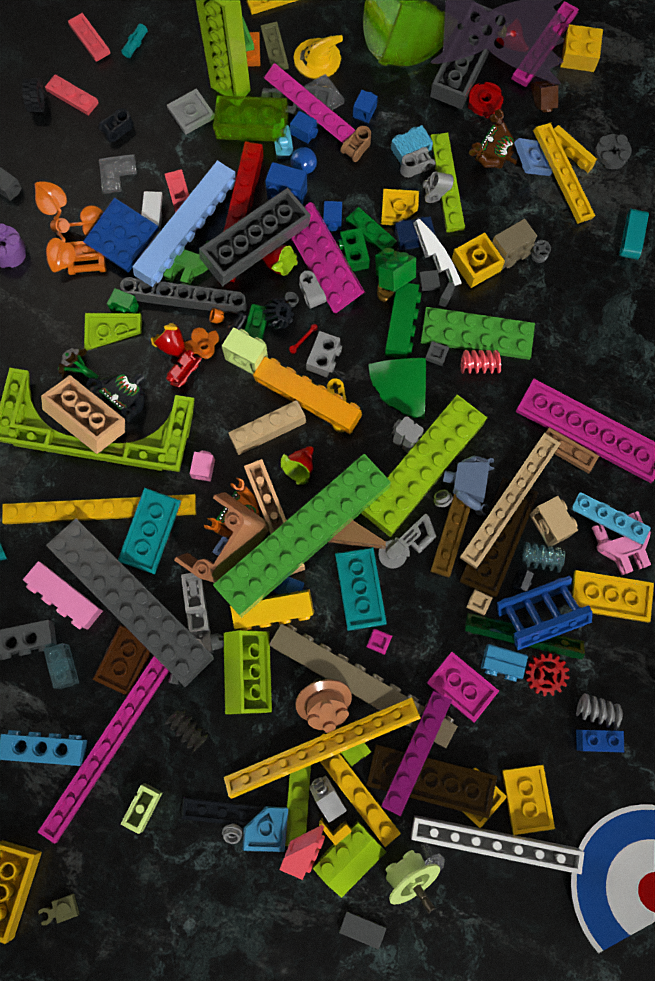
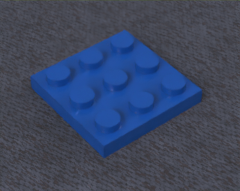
(121, 235)

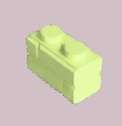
(141, 808)

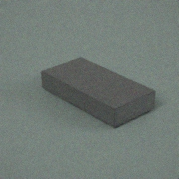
(362, 929)

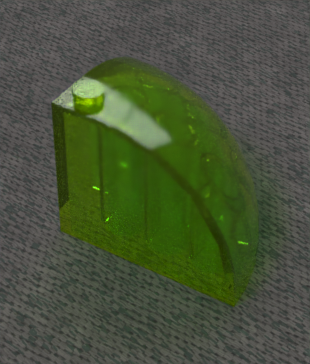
(403, 30)

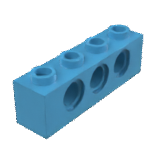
(10, 748)

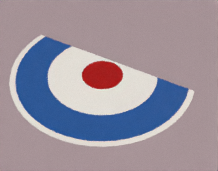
(617, 876)

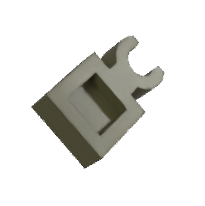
(63, 909)

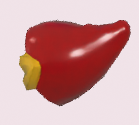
(170, 341)

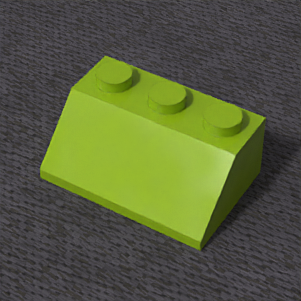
(348, 860)

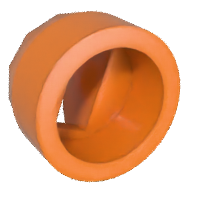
(216, 315)

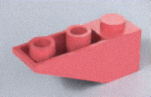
(302, 853)

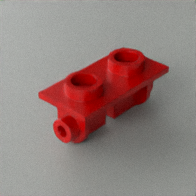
(178, 375)

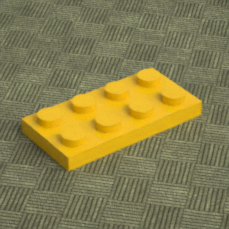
(613, 595)

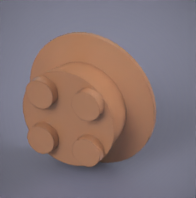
(324, 704)

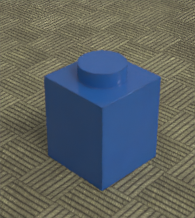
(365, 106)
(303, 127)
(333, 215)

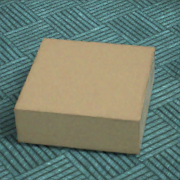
(479, 602)

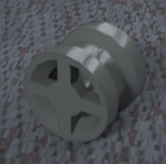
(543, 247)

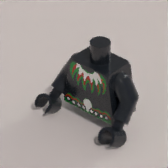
(121, 392)

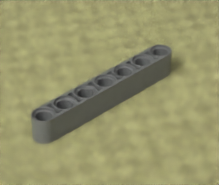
(190, 301)

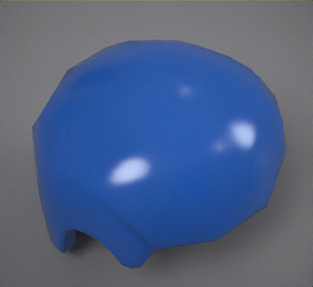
(304, 159)

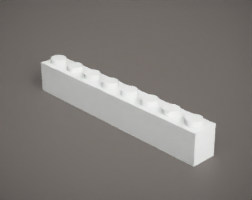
(497, 844)

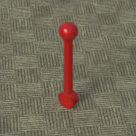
(293, 349)

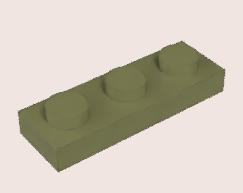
(274, 45)

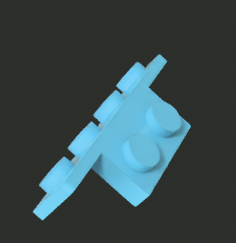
(611, 518)

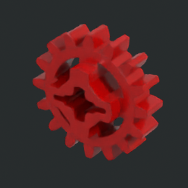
(539, 679)

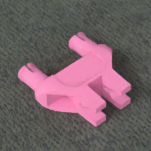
(622, 548)

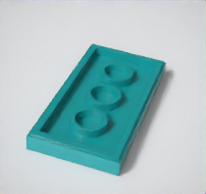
(149, 531)
(360, 589)

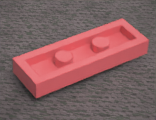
(89, 37)
(71, 94)

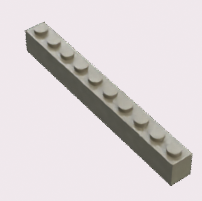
(361, 684)

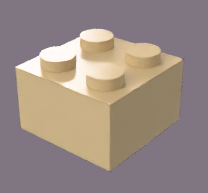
(554, 521)

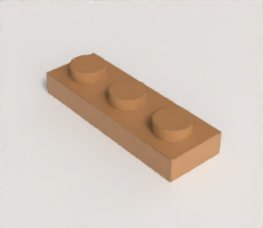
(573, 452)

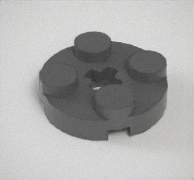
(616, 142)

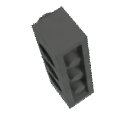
(45, 638)

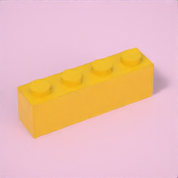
(276, 609)

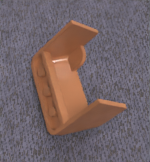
(247, 534)

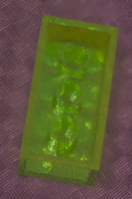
(250, 118)

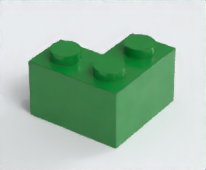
(394, 268)

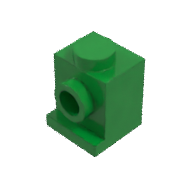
(122, 302)

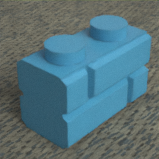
(504, 662)

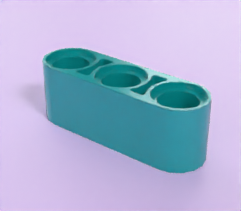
(634, 234)

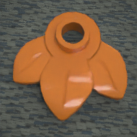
(202, 340)

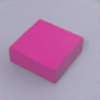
(379, 641)

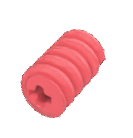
(481, 360)

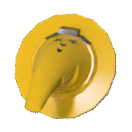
(318, 56)

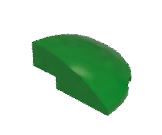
(401, 384)

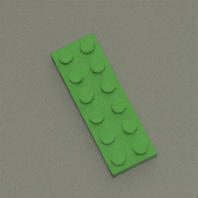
(478, 332)

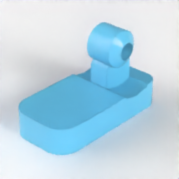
(284, 146)

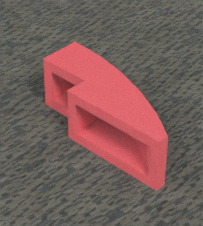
(177, 188)

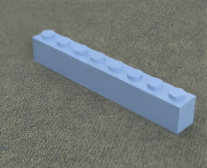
(184, 224)

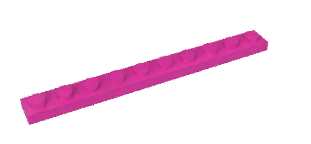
(103, 751)

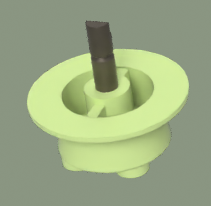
(410, 879)

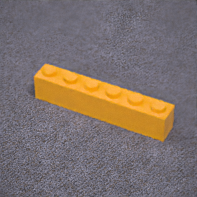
(309, 396)

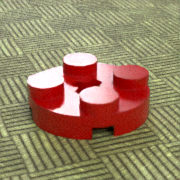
(481, 107)

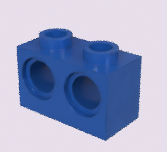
(600, 740)

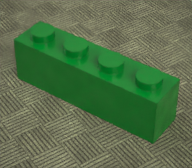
(401, 321)

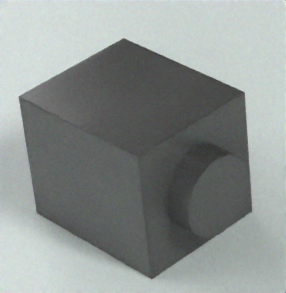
(8, 185)

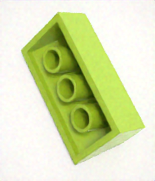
(247, 672)

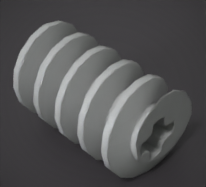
(600, 710)

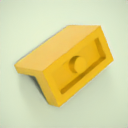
(338, 834)

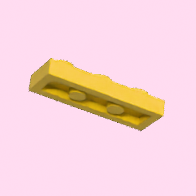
(575, 150)

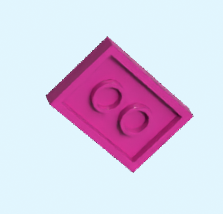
(464, 686)

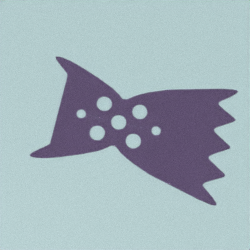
(527, 51)

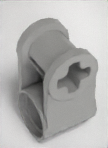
(419, 162)
(437, 186)
(312, 292)

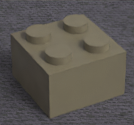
(515, 242)

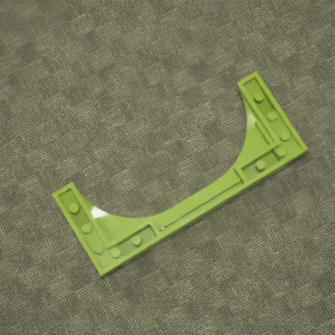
(25, 428)

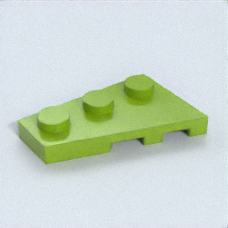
(109, 328)

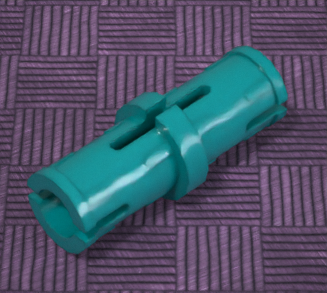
(134, 40)

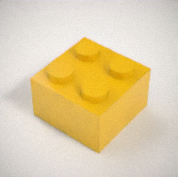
(581, 48)
(478, 260)

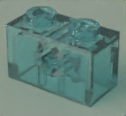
(61, 666)

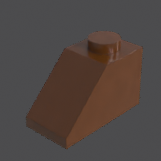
(545, 95)

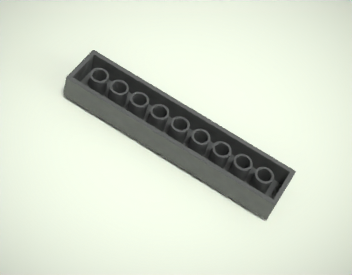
(130, 602)

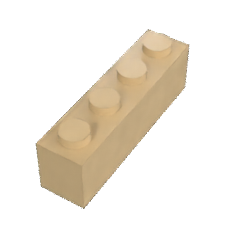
(267, 427)

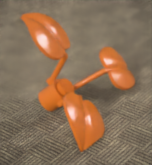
(49, 201)

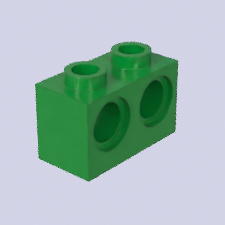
(357, 249)

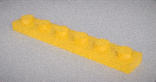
(564, 173)
(361, 798)

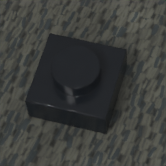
(522, 580)

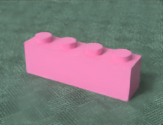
(62, 595)

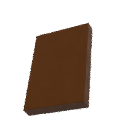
(122, 662)

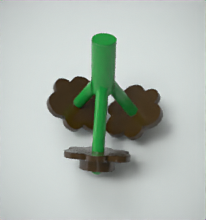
(70, 357)

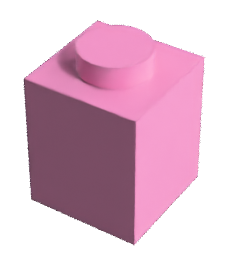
(202, 466)

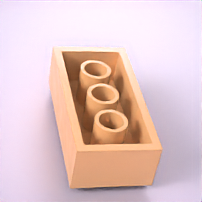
(83, 414)

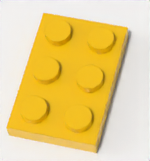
(528, 799)

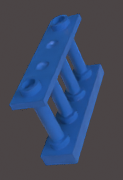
(544, 629)

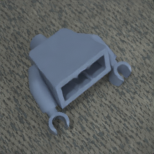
(471, 482)

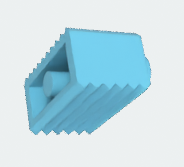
(410, 142)

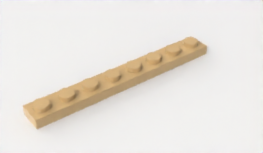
(510, 500)

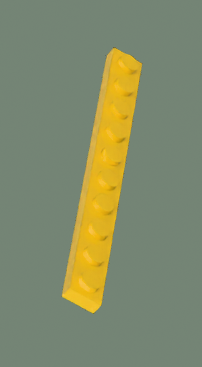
(83, 510)
(321, 747)

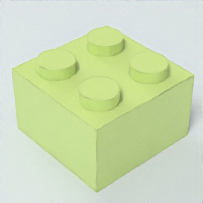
(244, 350)

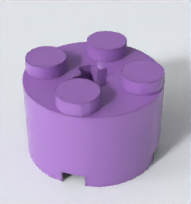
(11, 247)

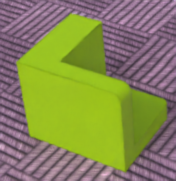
(356, 753)

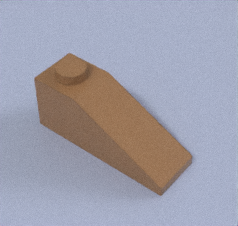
(359, 536)

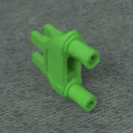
(188, 264)

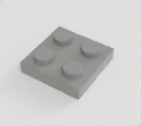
(190, 111)

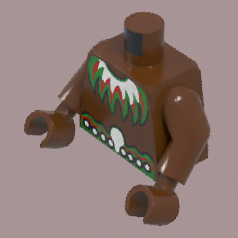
(496, 146)

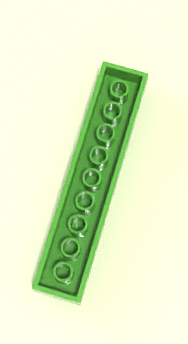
(302, 535)

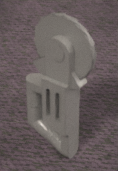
(397, 550)

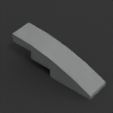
(196, 609)

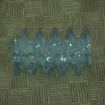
(542, 556)

